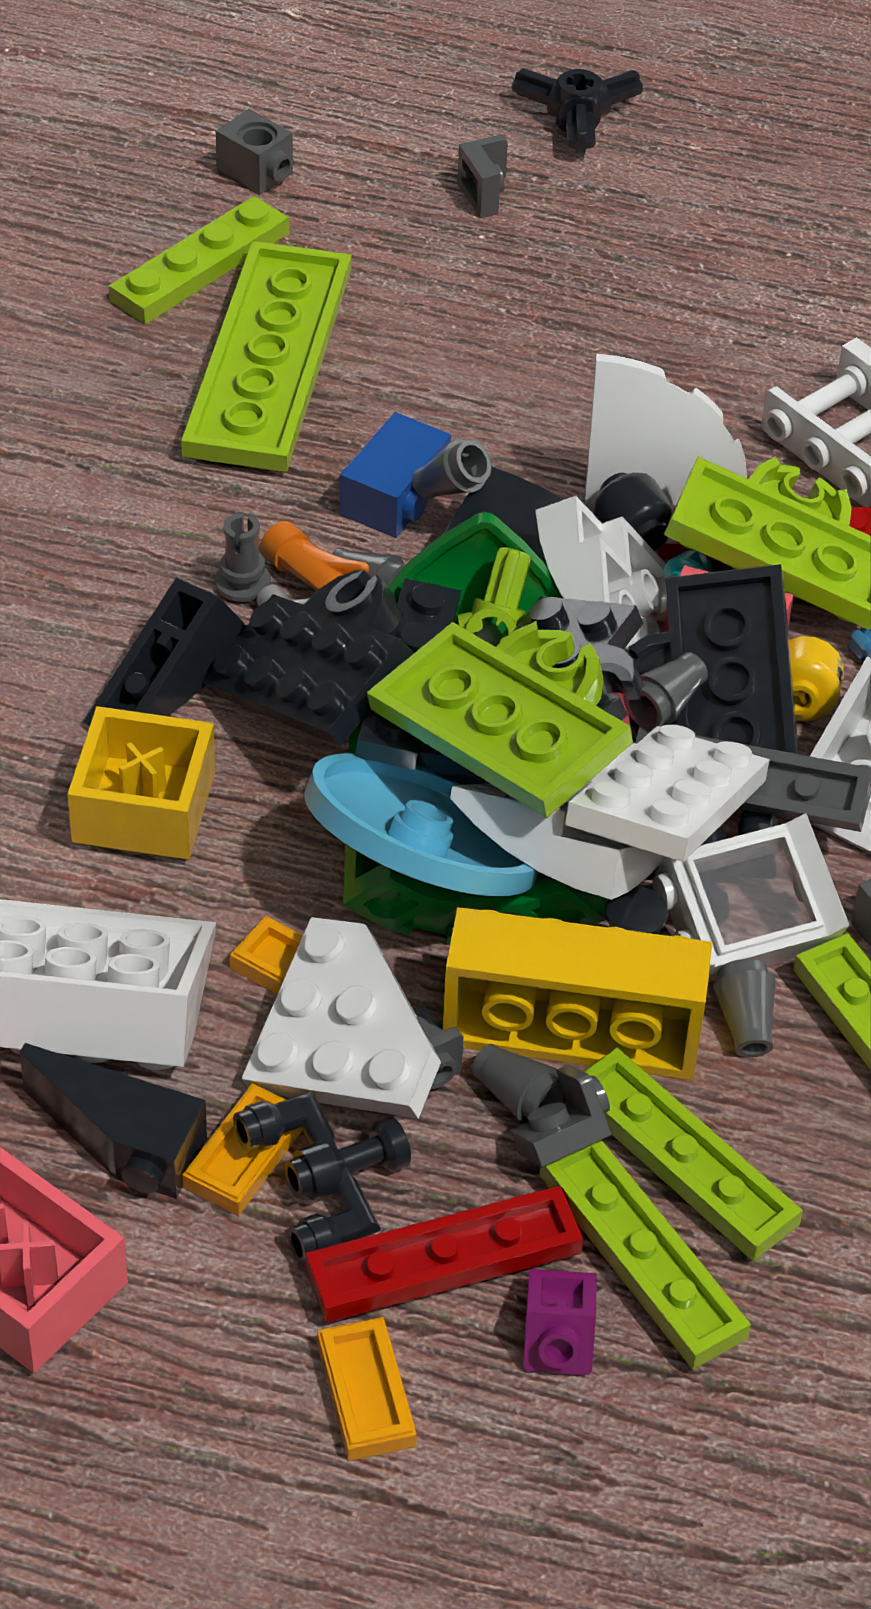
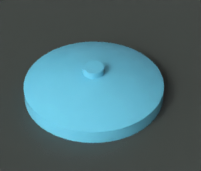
(411, 826)

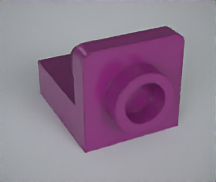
(560, 1322)

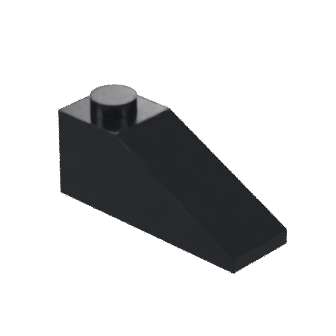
(172, 652)
(124, 1123)

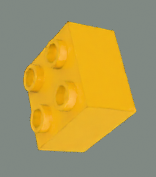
(142, 782)

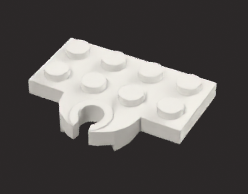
(667, 791)

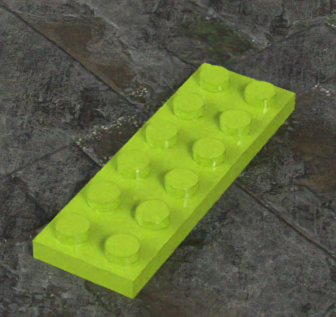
(267, 357)

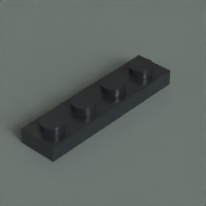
(426, 613)

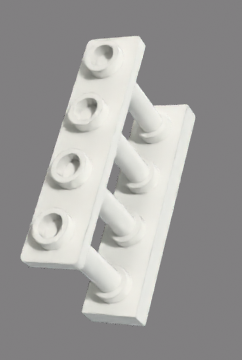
(817, 443)

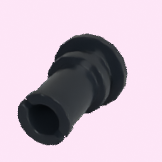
(637, 911)

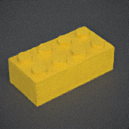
(576, 991)

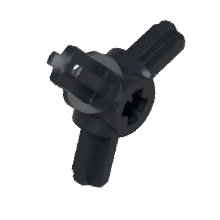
(577, 99)

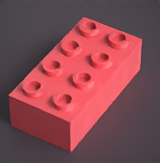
(53, 1265)

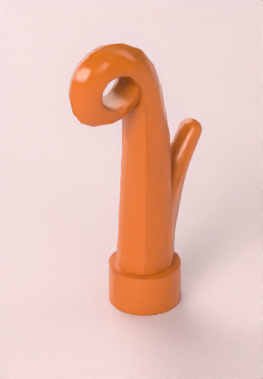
(294, 553)

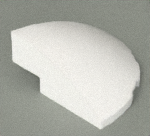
(652, 428)
(602, 562)
(553, 848)

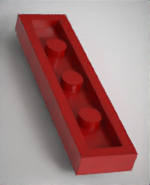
(443, 1253)

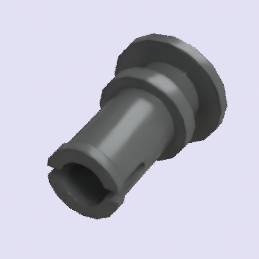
(242, 565)

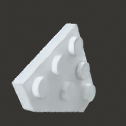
(344, 1028)

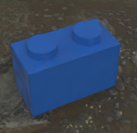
(379, 482)

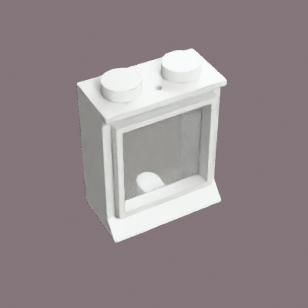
(754, 895)

